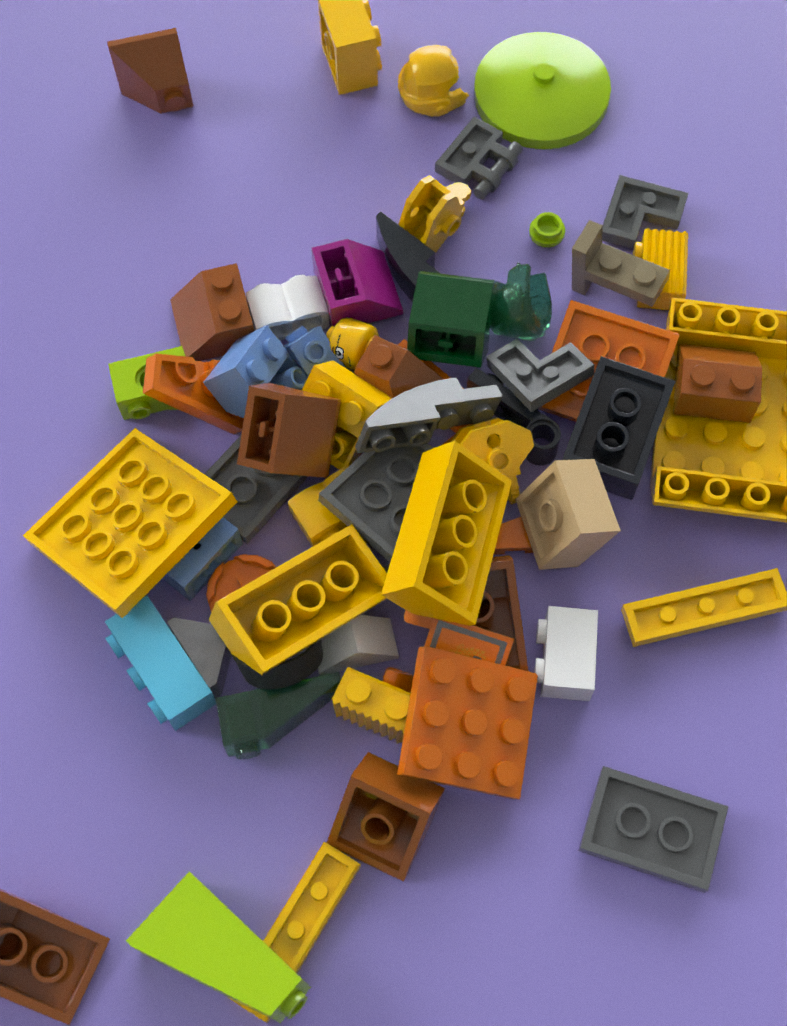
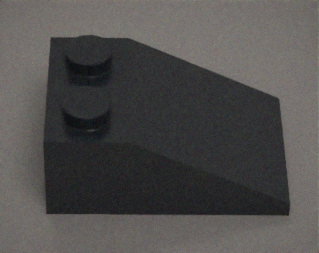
(619, 423)

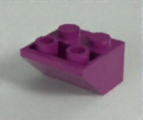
(355, 282)

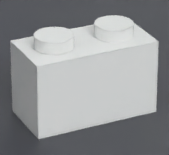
(568, 653)

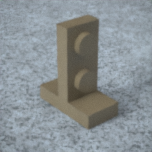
(614, 268)

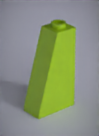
(214, 947)

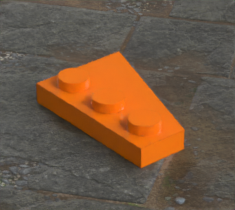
(180, 385)

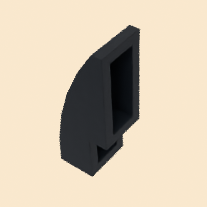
(403, 253)

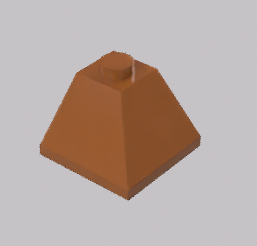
(152, 70)
(393, 368)

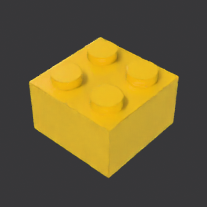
(350, 43)

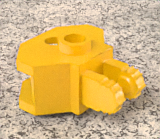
(434, 211)
(505, 449)

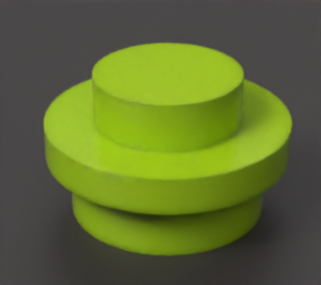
(547, 230)

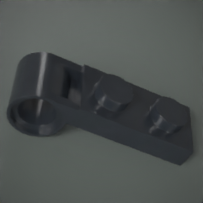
(514, 410)

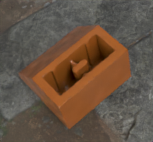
(288, 431)

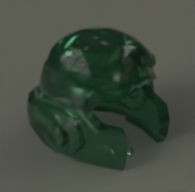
(522, 305)

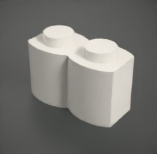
(288, 305)

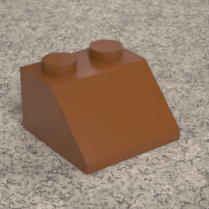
(211, 312)
(717, 383)
(384, 816)

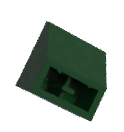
(451, 319)

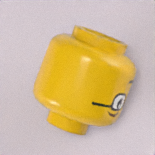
(350, 340)

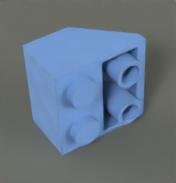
(252, 361)

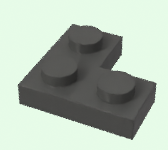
(639, 202)
(538, 380)

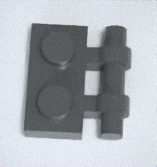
(471, 150)

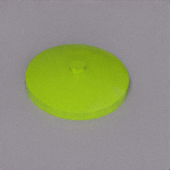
(542, 90)

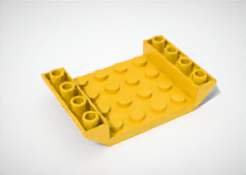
(723, 462)

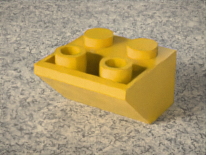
(358, 403)

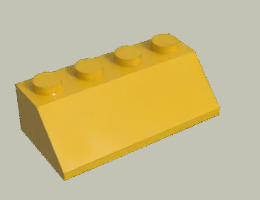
(448, 536)
(300, 601)

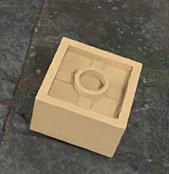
(567, 514)

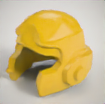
(427, 81)

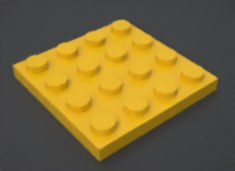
(130, 521)

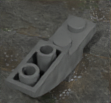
(419, 411)

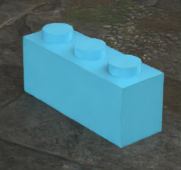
(159, 665)

